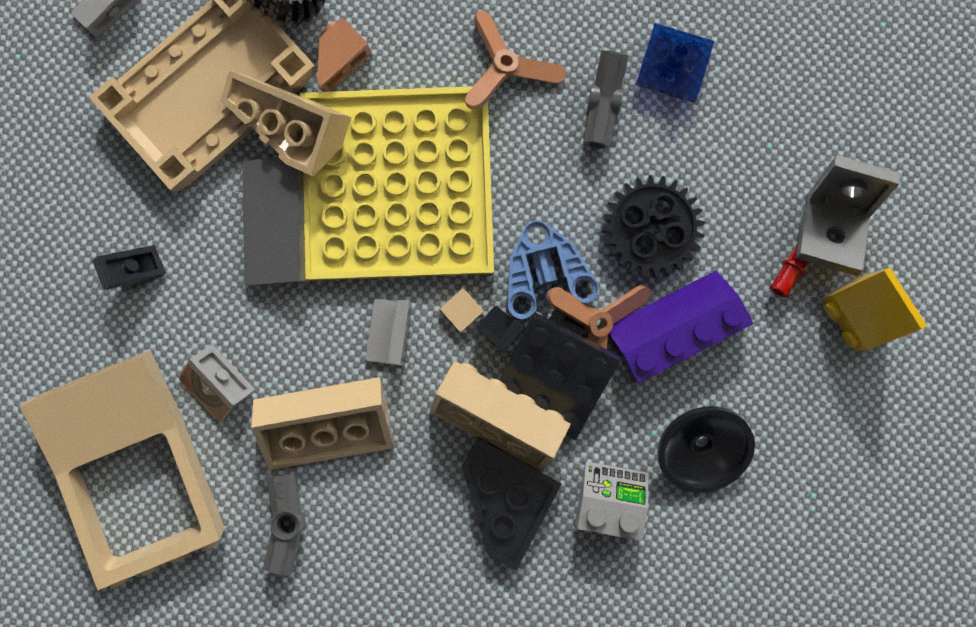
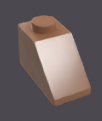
(339, 53)

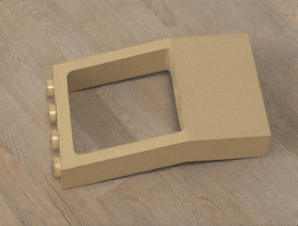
(103, 416)

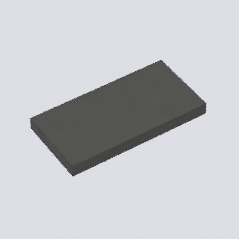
(273, 223)

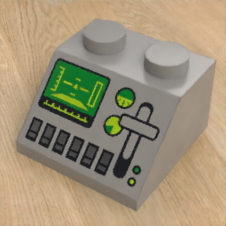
(613, 501)

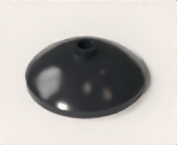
(707, 462)

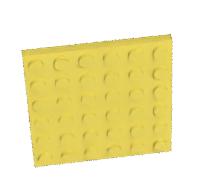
(402, 189)

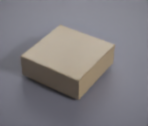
(461, 310)

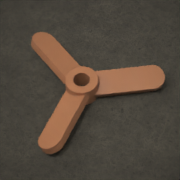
(516, 67)
(588, 316)

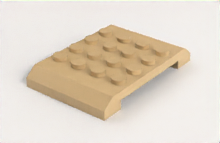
(173, 95)

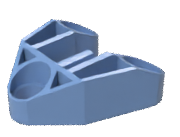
(569, 260)

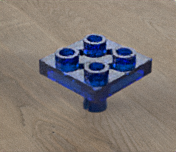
(677, 51)

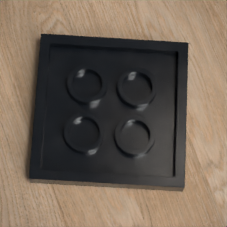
(559, 371)

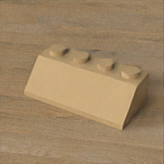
(499, 416)
(322, 423)

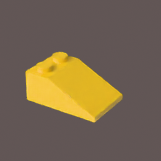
(873, 310)

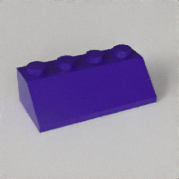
(678, 326)

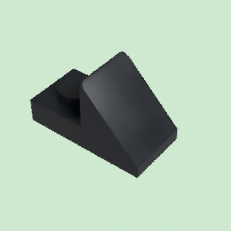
(129, 268)

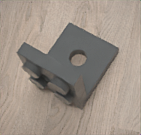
(843, 211)

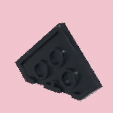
(507, 500)

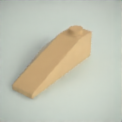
(294, 126)

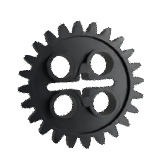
(662, 253)

